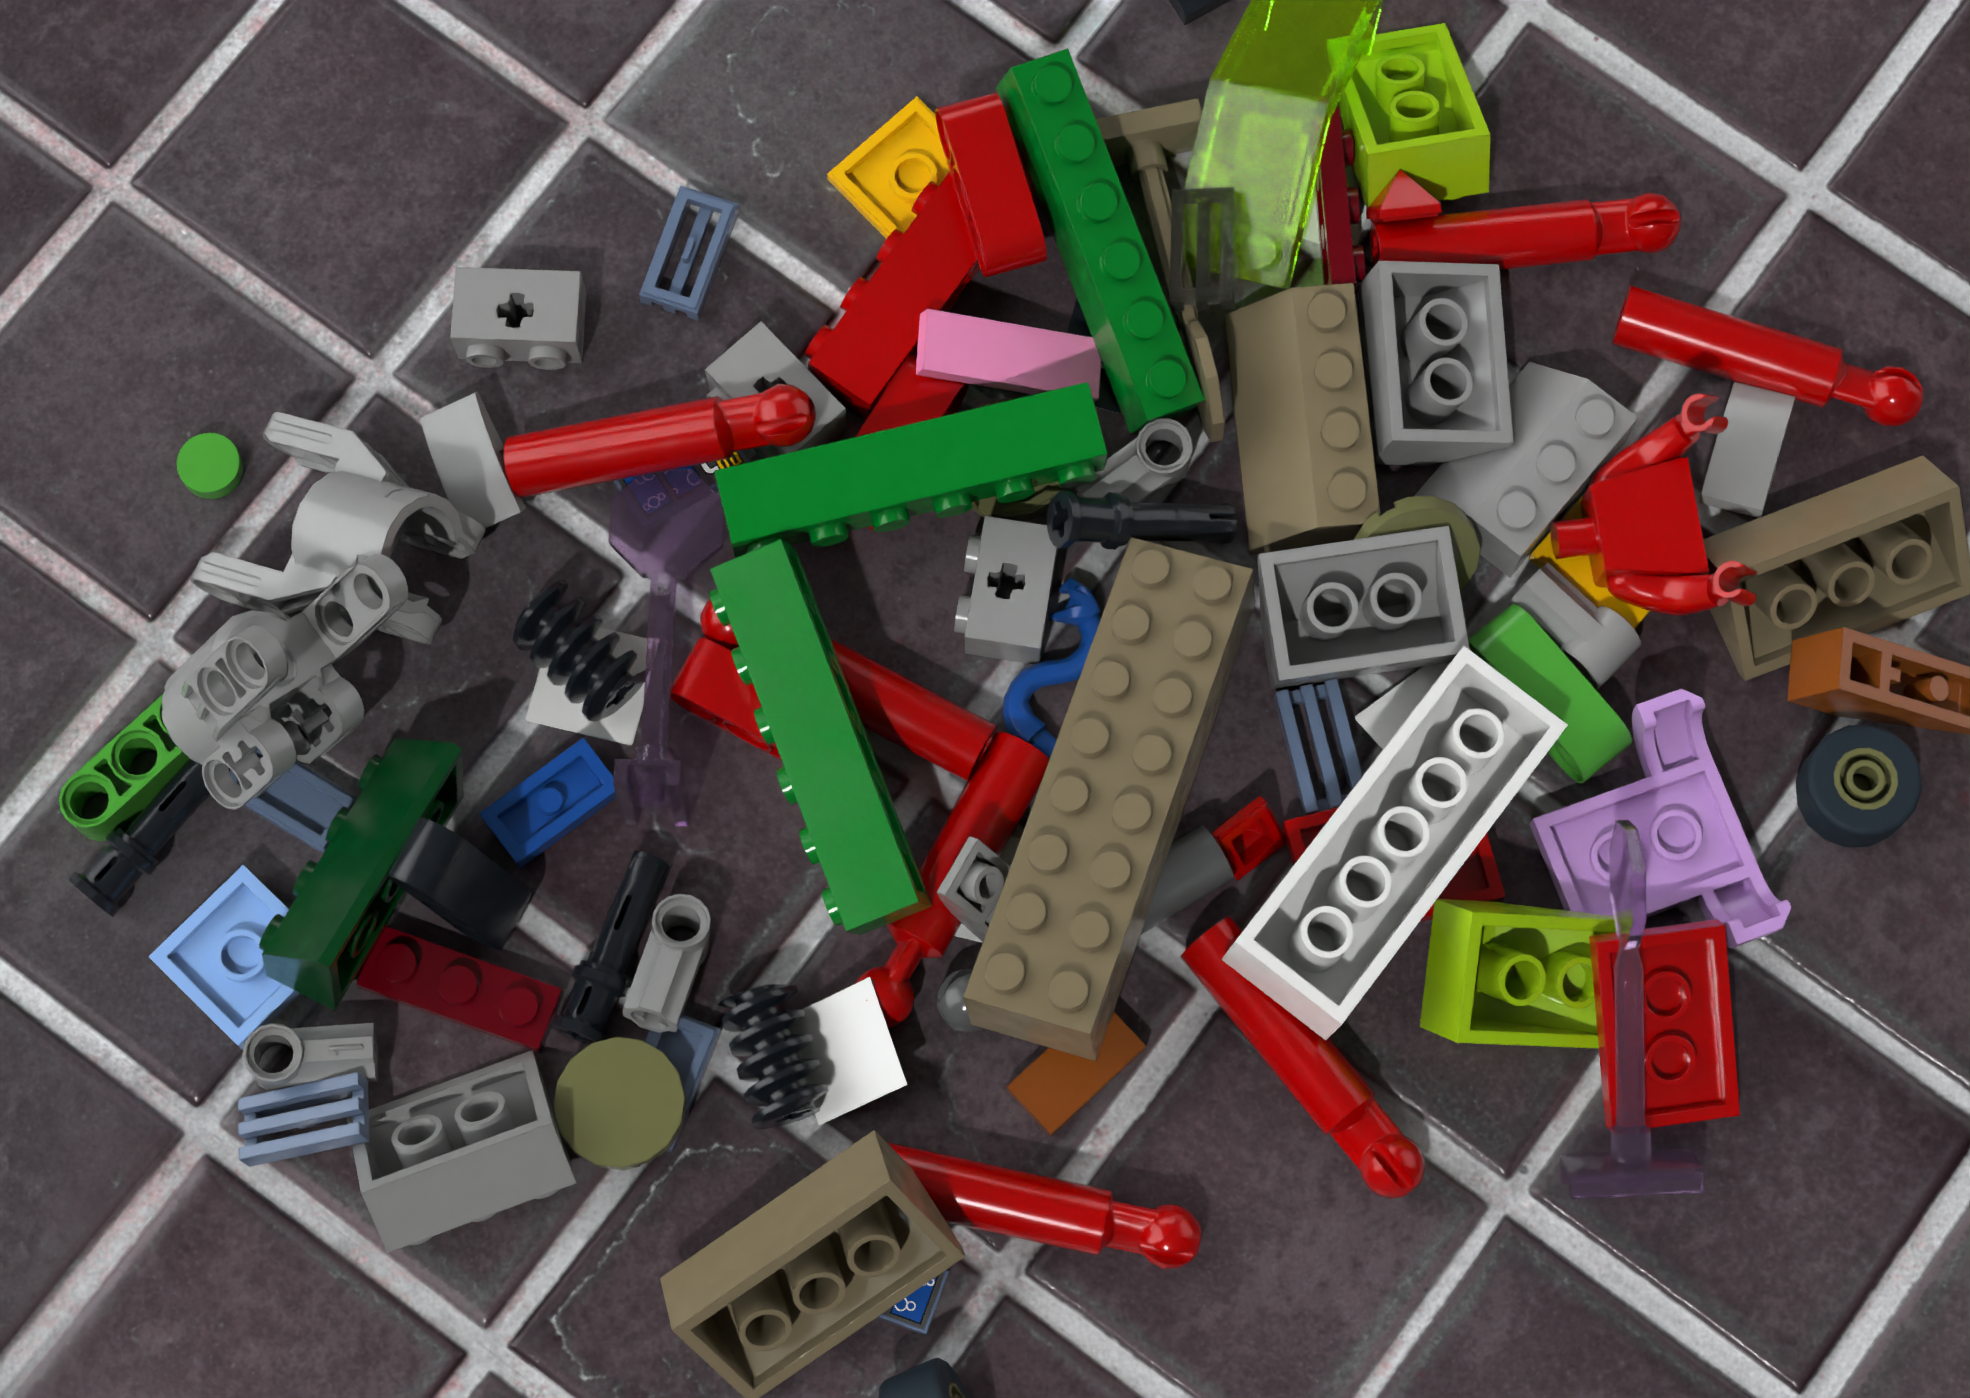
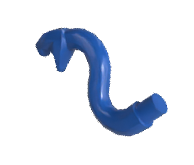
(1017, 713)

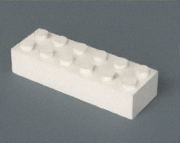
(1394, 843)

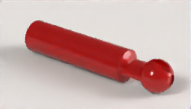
(1531, 233)
(1762, 357)
(655, 440)
(897, 707)
(985, 810)
(1310, 1070)
(1052, 1209)

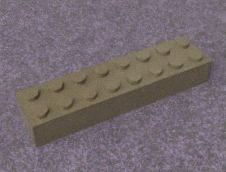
(1111, 799)

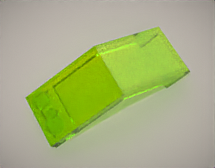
(1270, 124)

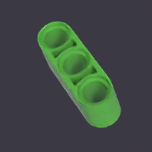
(1534, 663)
(111, 775)

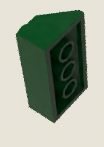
(347, 894)

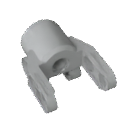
(341, 521)
(273, 673)

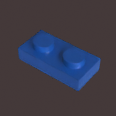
(550, 803)

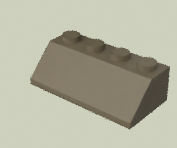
(1301, 418)
(1843, 561)
(810, 1268)

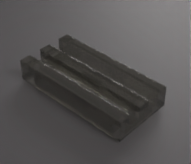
(1203, 294)

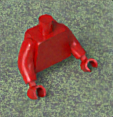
(1646, 524)

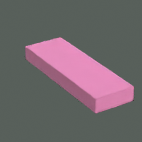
(1004, 354)

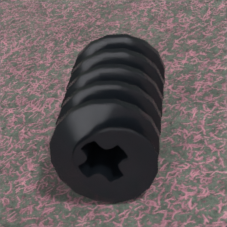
(575, 654)
(772, 1055)

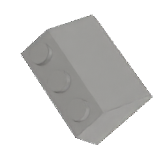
(1434, 361)
(1560, 439)
(1360, 607)
(461, 1152)

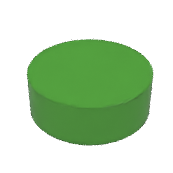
(210, 465)

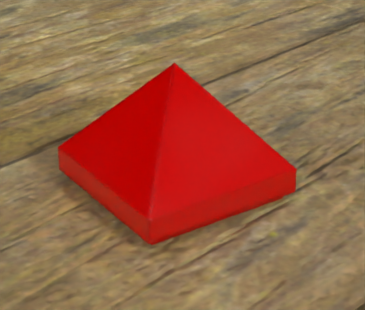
(1402, 200)
(1249, 837)

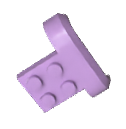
(1684, 826)

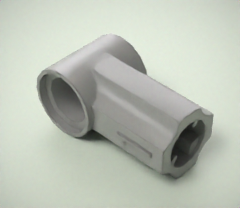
(1133, 472)
(1590, 636)
(668, 965)
(317, 1054)

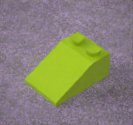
(1416, 115)
(1511, 974)

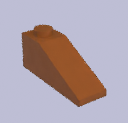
(1878, 681)

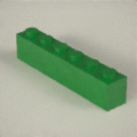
(1099, 240)
(914, 471)
(819, 739)

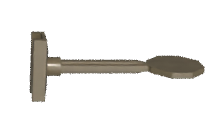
(1142, 142)

